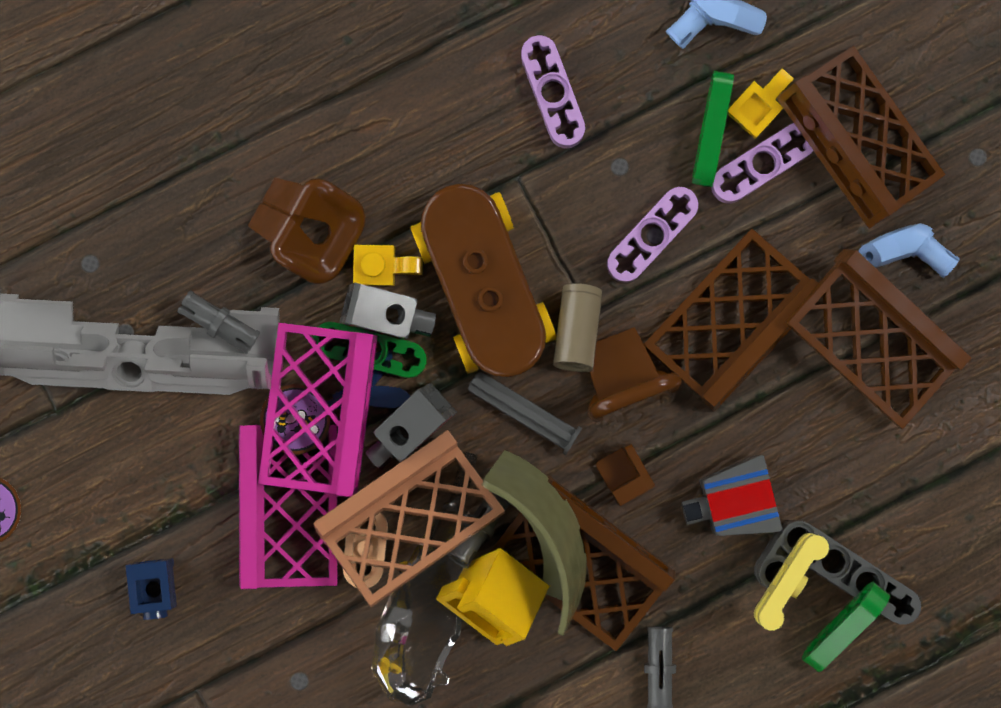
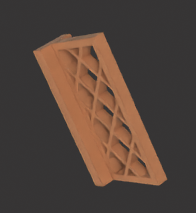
(388, 489)

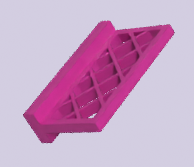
(352, 415)
(252, 516)

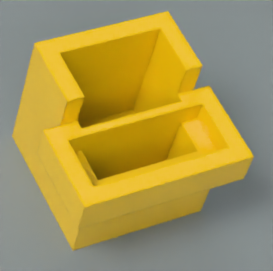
(496, 597)

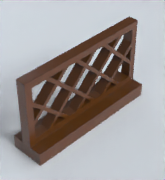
(842, 150)
(901, 313)
(757, 345)
(612, 543)

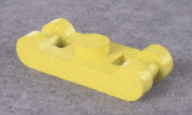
(789, 580)

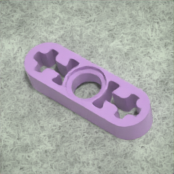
(533, 68)
(744, 188)
(679, 220)

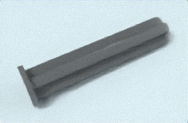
(524, 411)

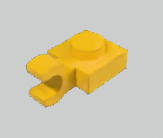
(758, 105)
(378, 265)

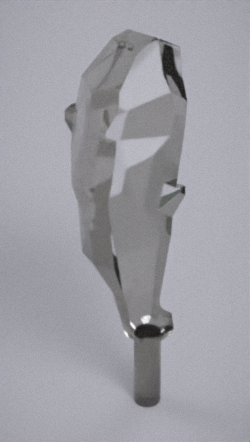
(416, 627)

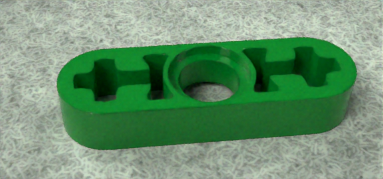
(712, 128)
(401, 348)
(846, 627)

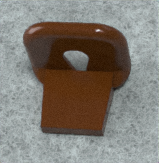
(280, 220)
(625, 375)

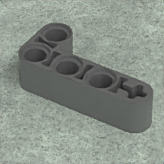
(844, 575)

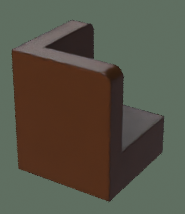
(624, 474)

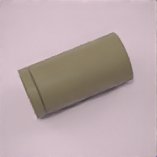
(577, 327)

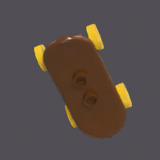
(483, 280)

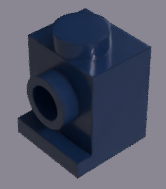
(138, 580)

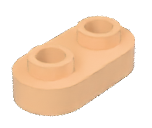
(355, 545)

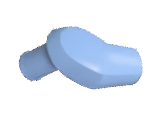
(727, 13)
(907, 242)

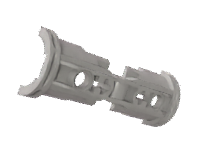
(51, 349)

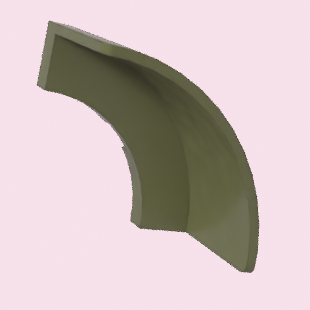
(552, 522)

